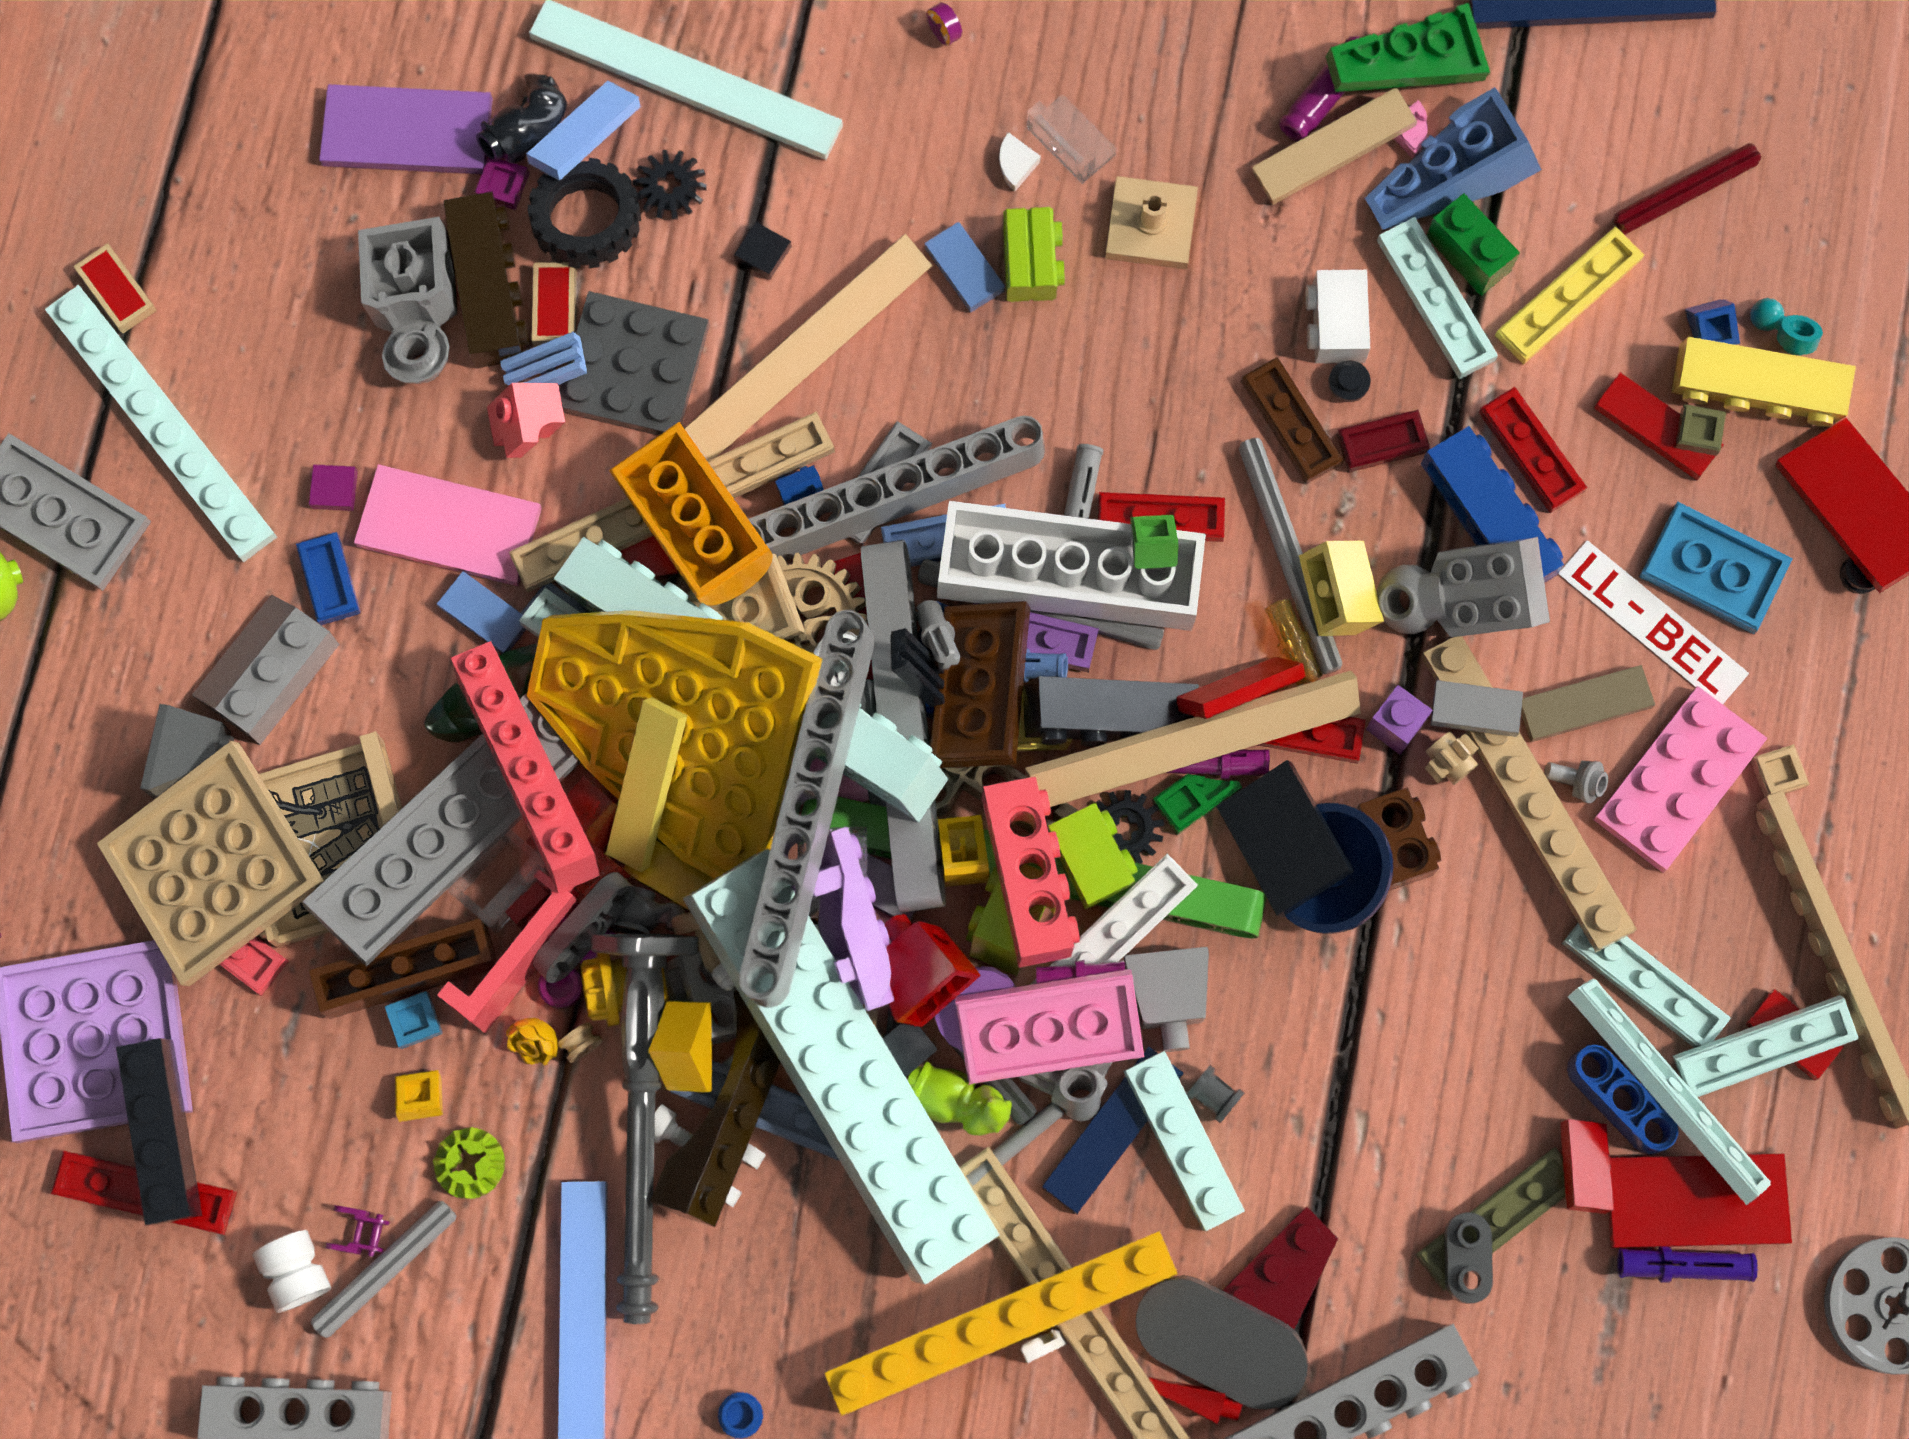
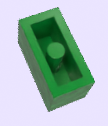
(1472, 244)

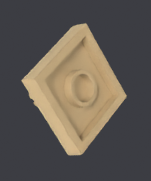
(1151, 222)

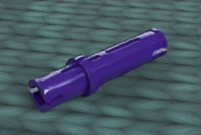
(1634, 1264)

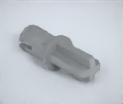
(937, 633)

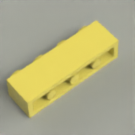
(1763, 380)

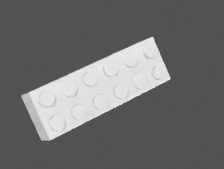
(1065, 567)

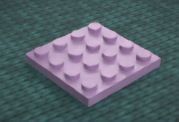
(64, 1030)

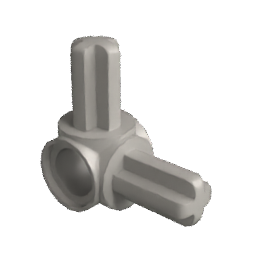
(1063, 1083)

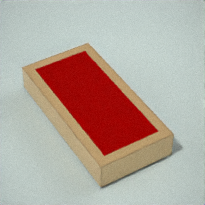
(115, 288)
(553, 301)

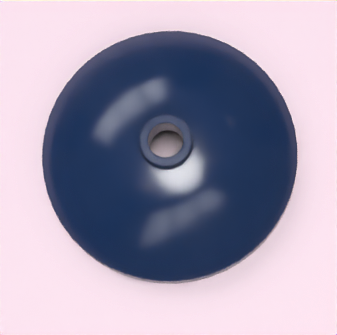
(1361, 892)

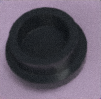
(1349, 381)

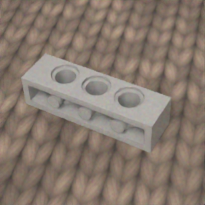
(223, 1403)

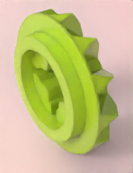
(488, 1169)

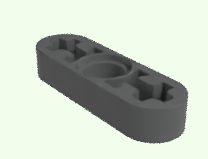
(592, 916)

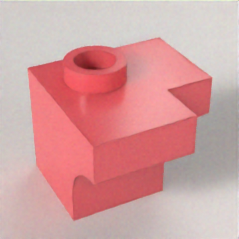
(524, 415)

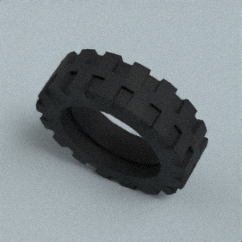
(585, 249)

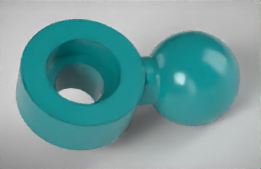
(1795, 332)

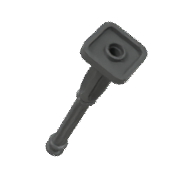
(641, 1014)

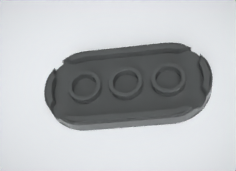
(1222, 1342)

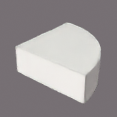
(1016, 161)
(1043, 1345)

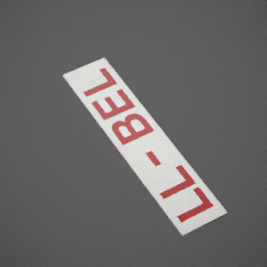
(1653, 622)

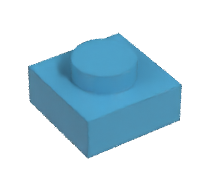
(413, 1020)

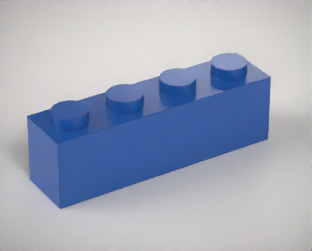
(1485, 496)

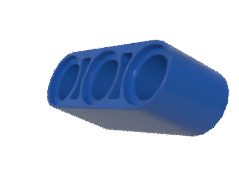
(1643, 1105)

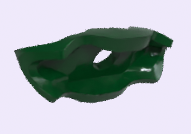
(451, 715)

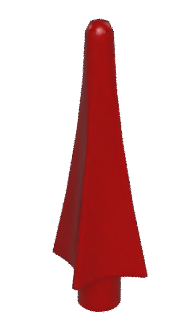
(1199, 1399)

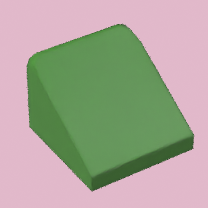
(1154, 541)

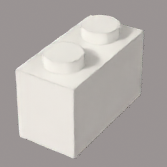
(1339, 316)

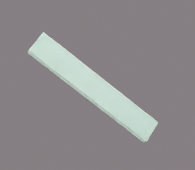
(1670, 1091)

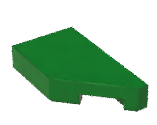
(1192, 799)

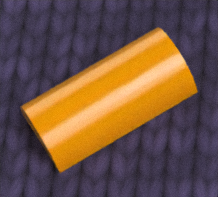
(693, 517)

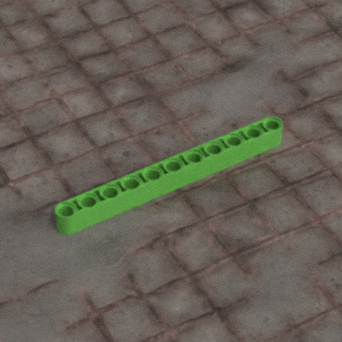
(1209, 906)

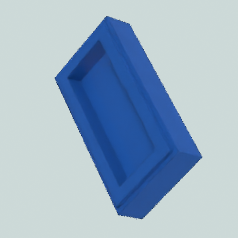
(328, 578)

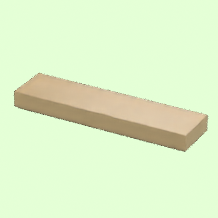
(1334, 146)

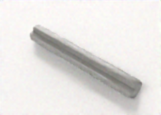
(383, 1269)

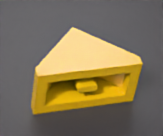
(963, 851)
(684, 1046)

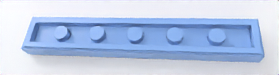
(583, 1310)

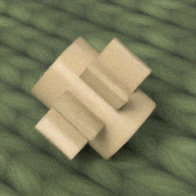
(1451, 758)

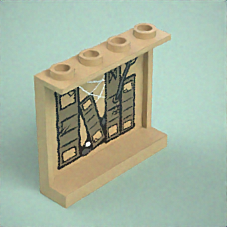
(333, 810)

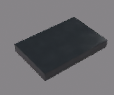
(1284, 838)

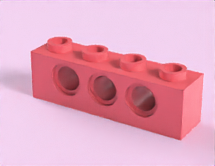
(1032, 940)

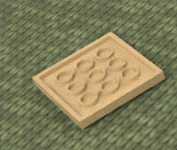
(210, 863)

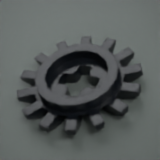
(681, 195)
(1136, 815)

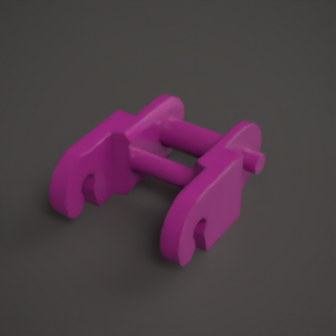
(361, 1217)

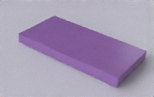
(404, 129)

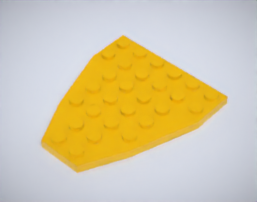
(741, 727)

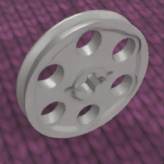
(1870, 1304)

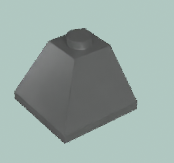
(180, 745)

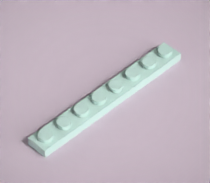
(161, 423)

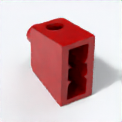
(925, 970)

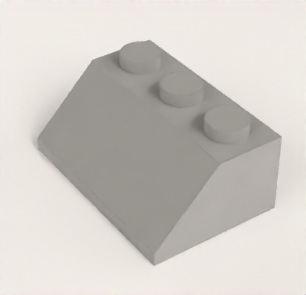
(266, 668)

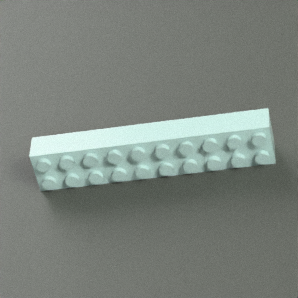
(878, 756)
(851, 1085)

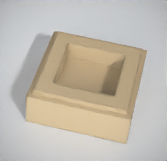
(1779, 771)

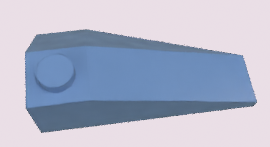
(1473, 155)

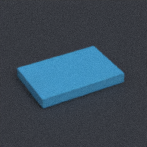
(1715, 567)

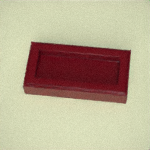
(1383, 441)

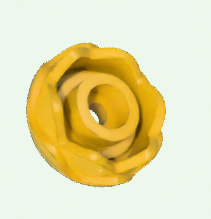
(532, 1040)

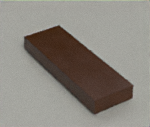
(1291, 420)

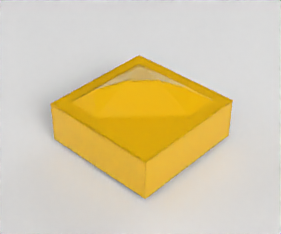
(418, 1095)

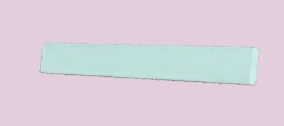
(686, 79)

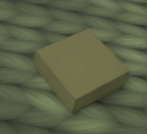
(1700, 429)

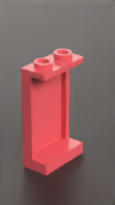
(516, 963)

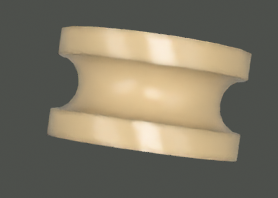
(580, 1042)

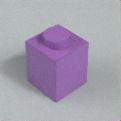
(1399, 719)

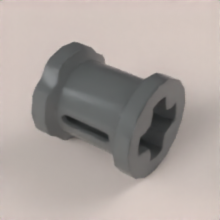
(1215, 1094)

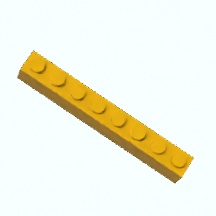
(1001, 1323)

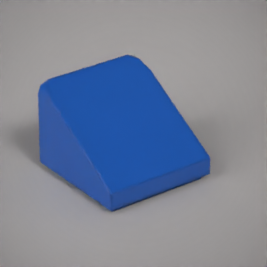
(1714, 321)

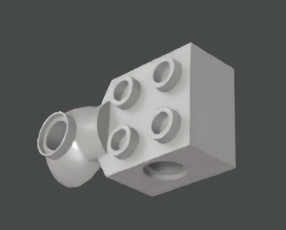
(411, 293)
(1469, 590)

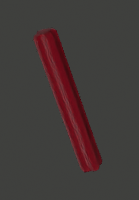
(1687, 188)

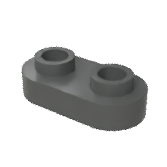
(1467, 1257)

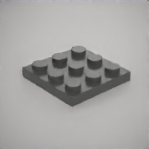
(636, 364)

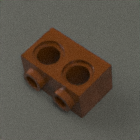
(1408, 836)

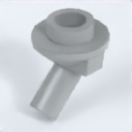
(1588, 780)

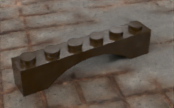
(704, 1169)

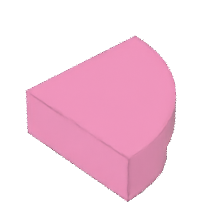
(1412, 139)

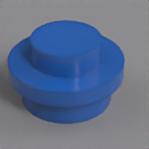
(740, 1415)

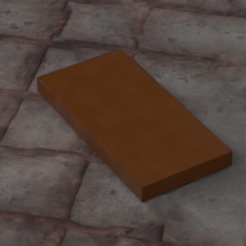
(984, 688)

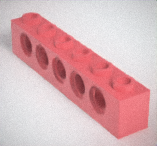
(525, 767)

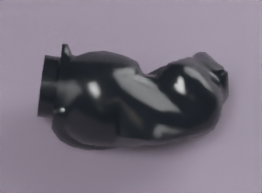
(521, 127)

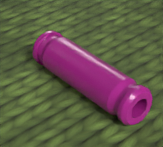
(1311, 105)

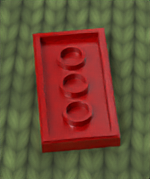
(1854, 500)
(1691, 1205)

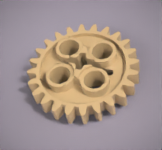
(803, 577)

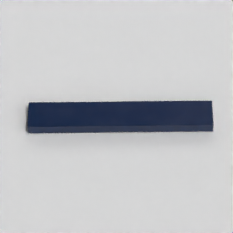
(1569, 12)

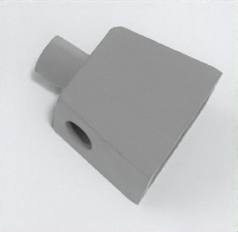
(1170, 992)

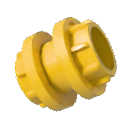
(604, 987)

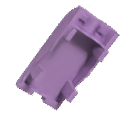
(850, 923)

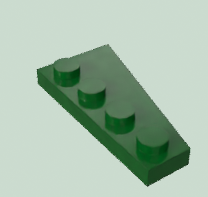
(1421, 54)

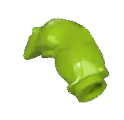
(952, 1099)

